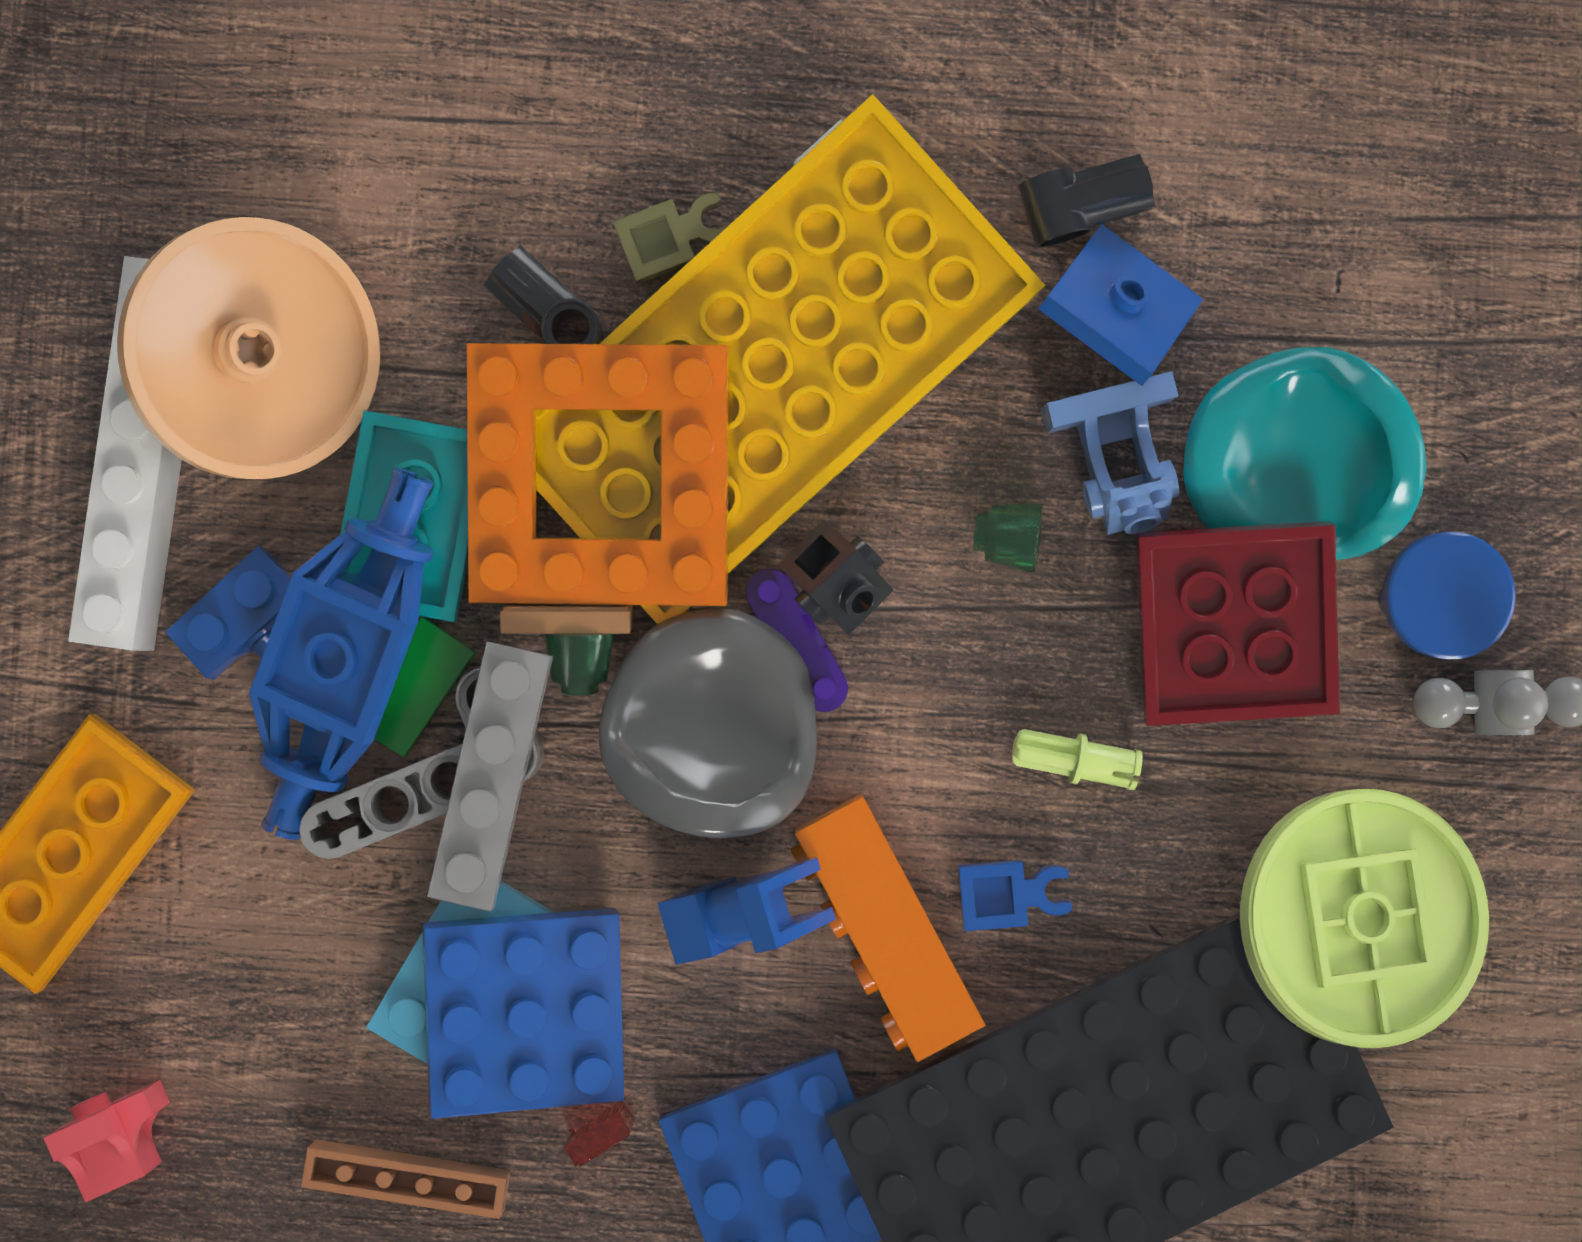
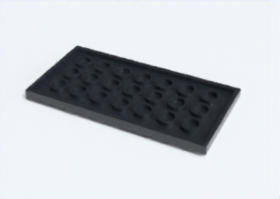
(1110, 1111)

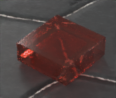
(599, 1134)

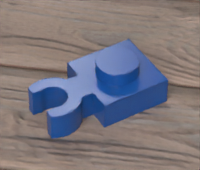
(998, 894)

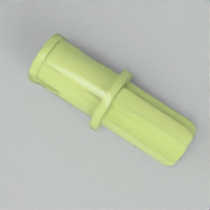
(1077, 758)

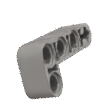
(417, 782)

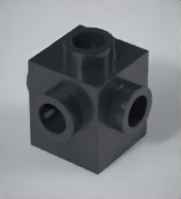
(836, 577)

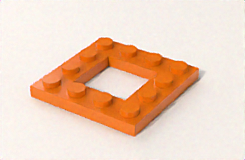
(502, 400)

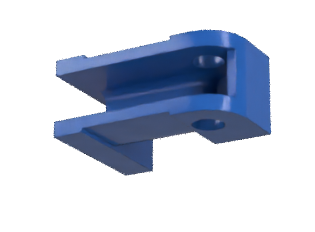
(736, 912)

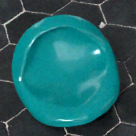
(1307, 442)

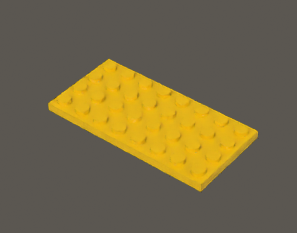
(838, 317)

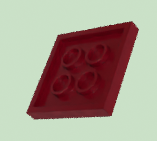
(1238, 623)

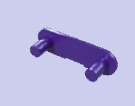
(773, 602)

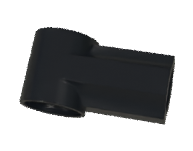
(1068, 202)
(538, 297)

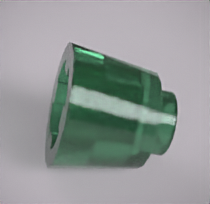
(1010, 535)
(579, 661)

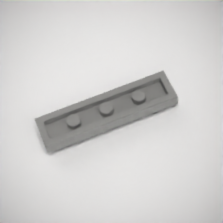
(490, 776)

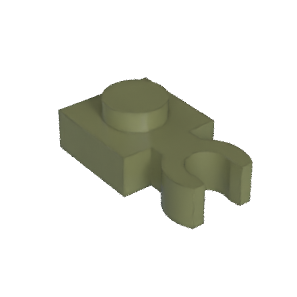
(661, 240)

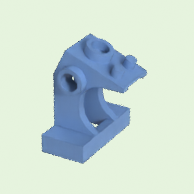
(1110, 417)

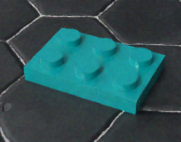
(433, 453)

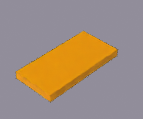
(78, 845)

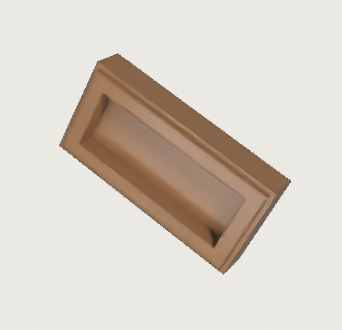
(566, 618)

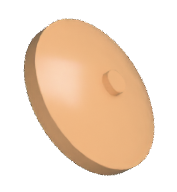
(248, 348)

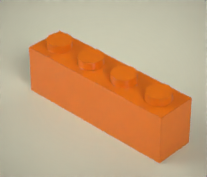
(888, 929)

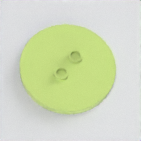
(1364, 918)

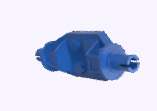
(339, 652)

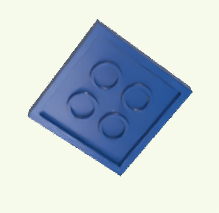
(523, 1012)
(767, 1161)

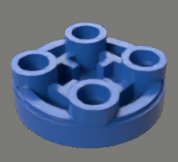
(1448, 595)

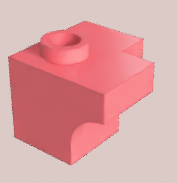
(109, 1140)

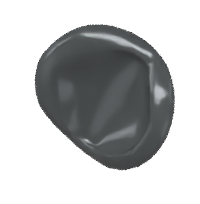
(711, 725)

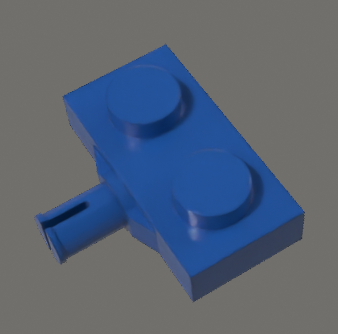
(233, 615)

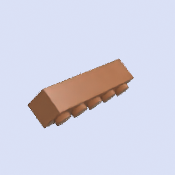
(406, 1178)

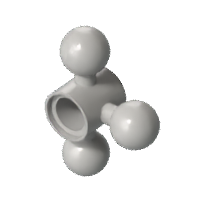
(1501, 702)

